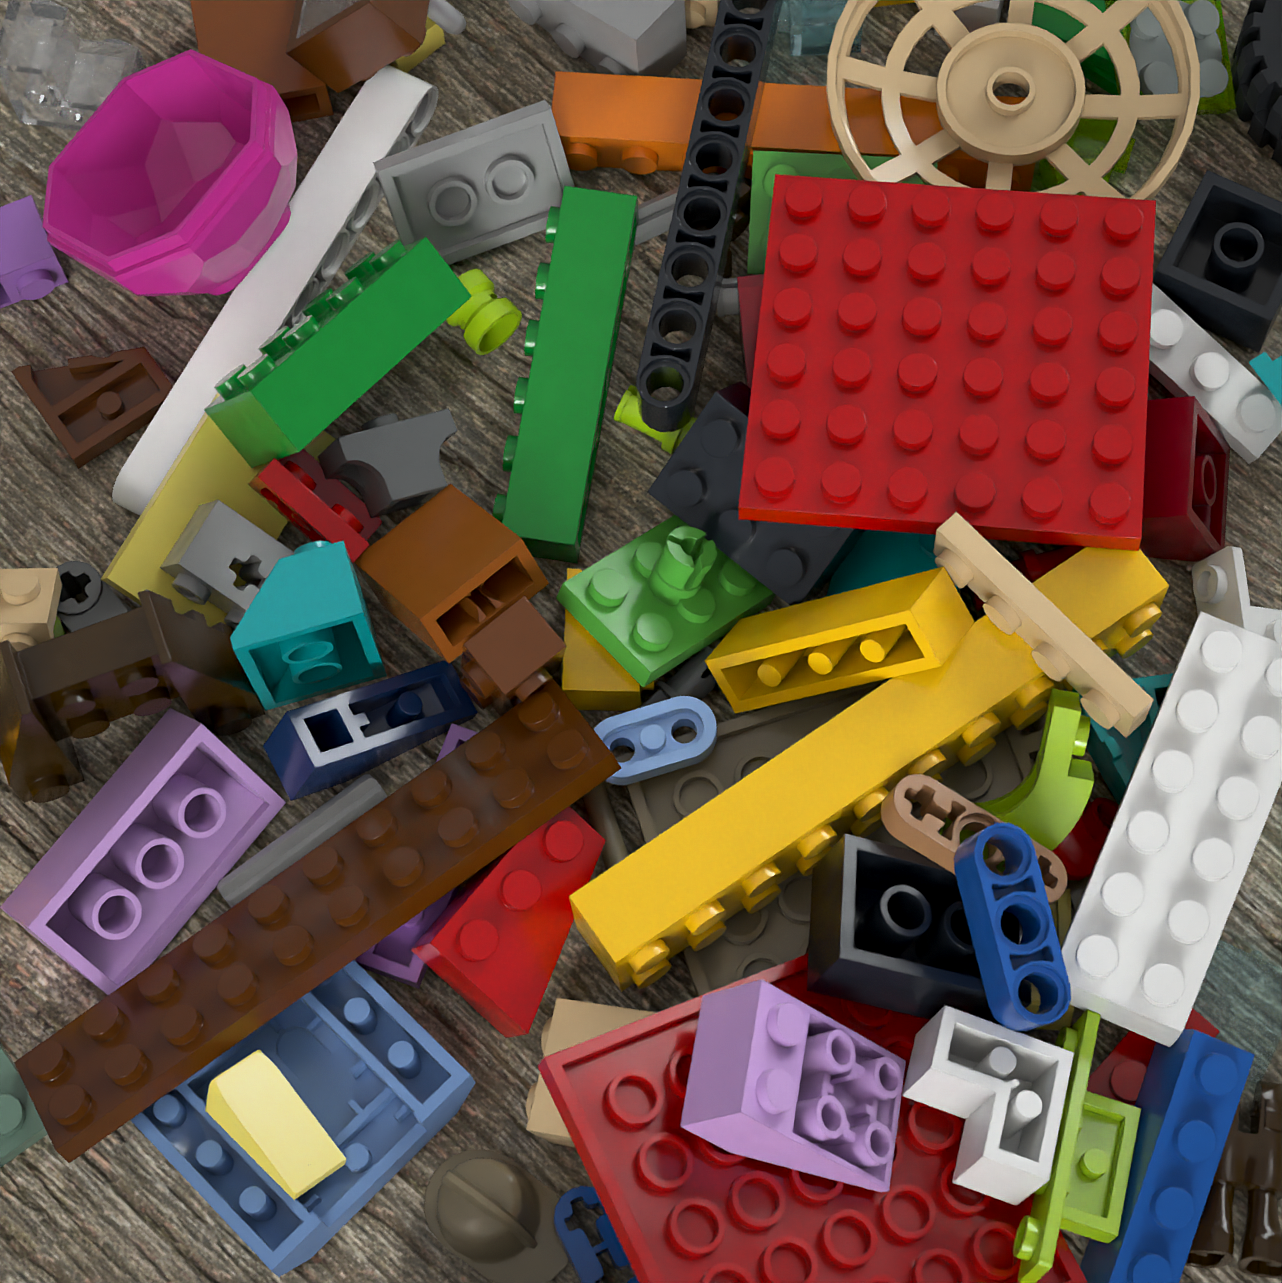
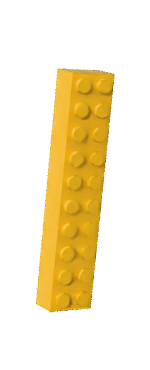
(837, 776)

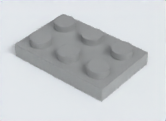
(478, 183)

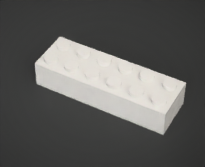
(1181, 835)

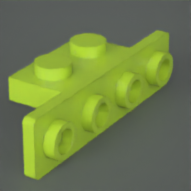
(1087, 1166)

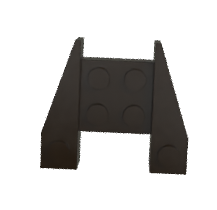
(107, 673)

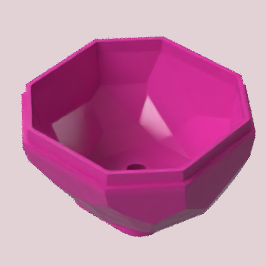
(175, 179)

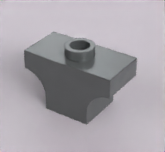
(392, 460)

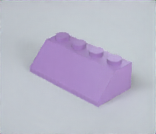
(144, 853)

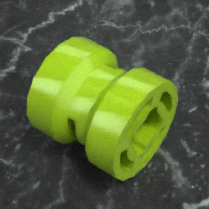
(484, 317)

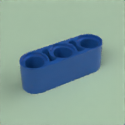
(1024, 895)

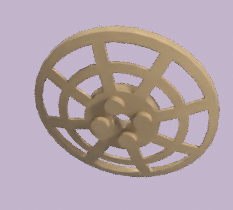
(1038, 64)

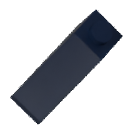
(365, 728)

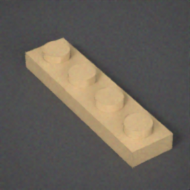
(1057, 642)

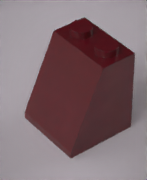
(1183, 482)

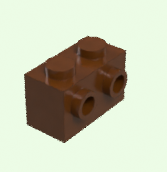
(511, 658)

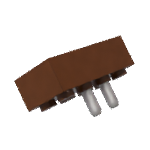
(357, 38)

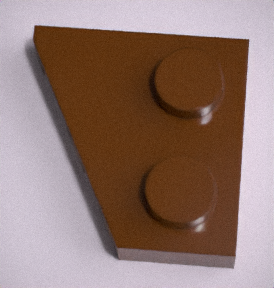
(96, 399)

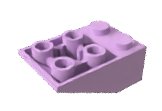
(793, 1087)

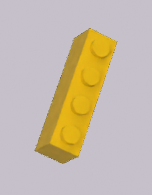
(841, 641)

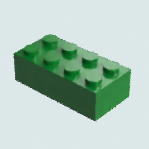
(336, 351)

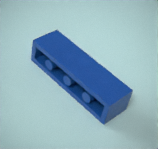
(1179, 1140)

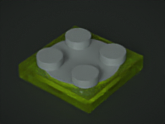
(1156, 61)

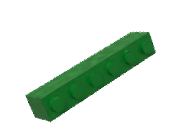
(569, 371)

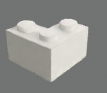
(1006, 1091)

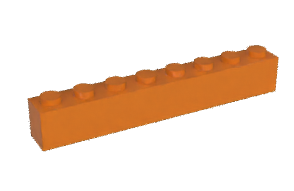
(649, 122)

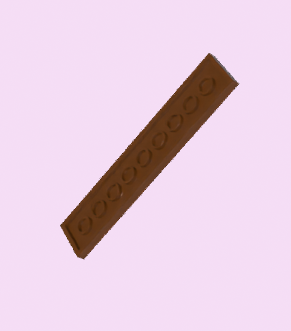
(312, 919)

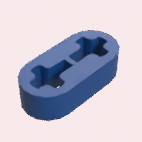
(576, 1244)

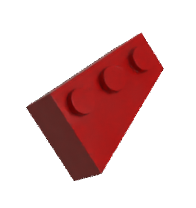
(512, 922)

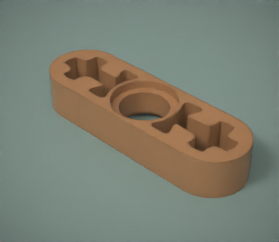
(943, 802)

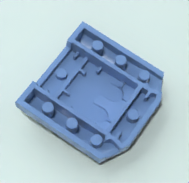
(364, 1076)

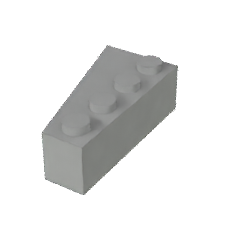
(614, 34)

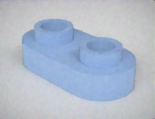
(650, 736)

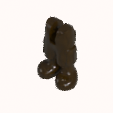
(1253, 1167)

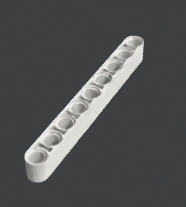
(322, 228)

